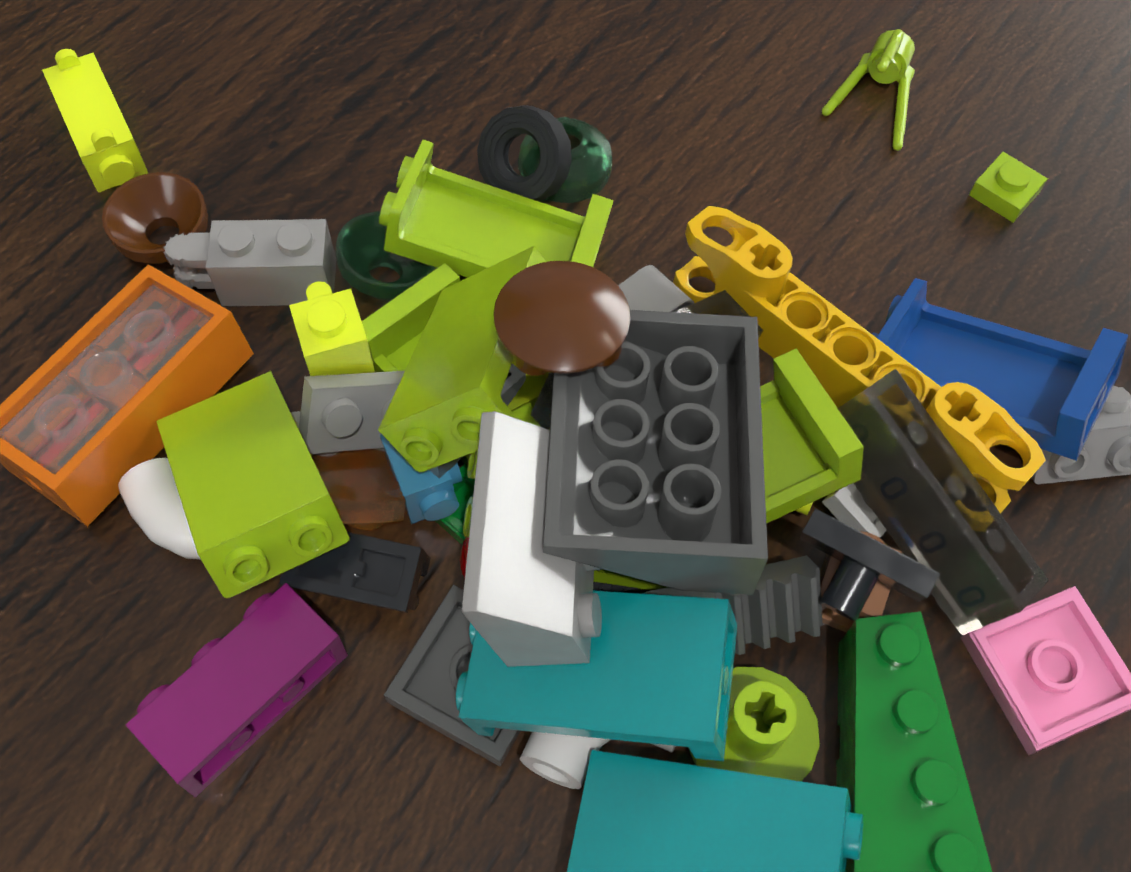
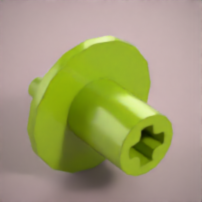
(768, 727)

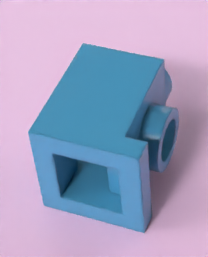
(424, 492)

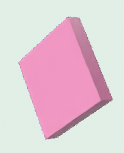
(1051, 670)

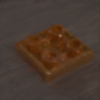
(362, 487)

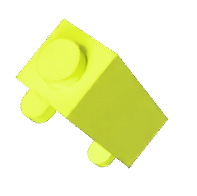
(94, 120)
(331, 332)

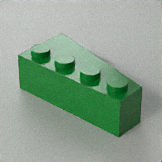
(902, 753)

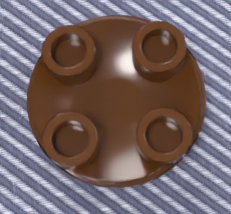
(561, 318)

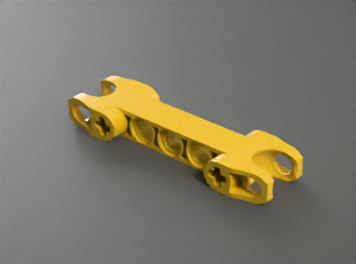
(842, 351)

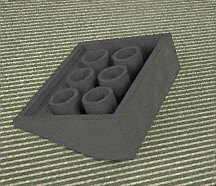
(664, 457)

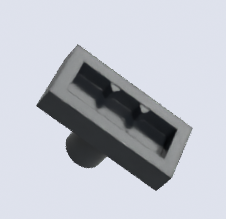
(862, 565)

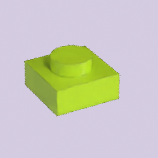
(1008, 186)

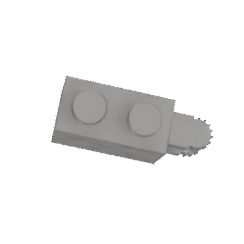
(255, 260)

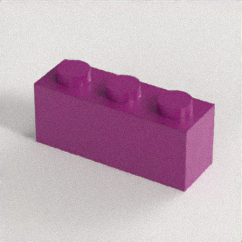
(237, 689)

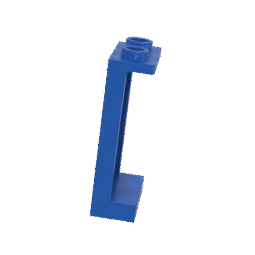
(1040, 382)

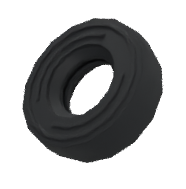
(551, 140)

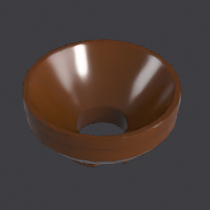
(148, 204)

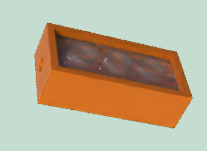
(99, 395)

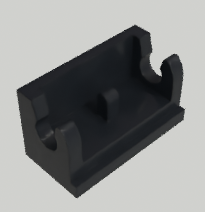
(365, 572)

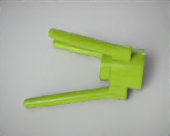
(886, 64)

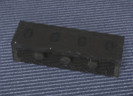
(938, 508)

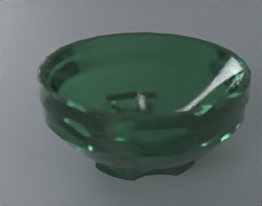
(589, 165)
(362, 249)

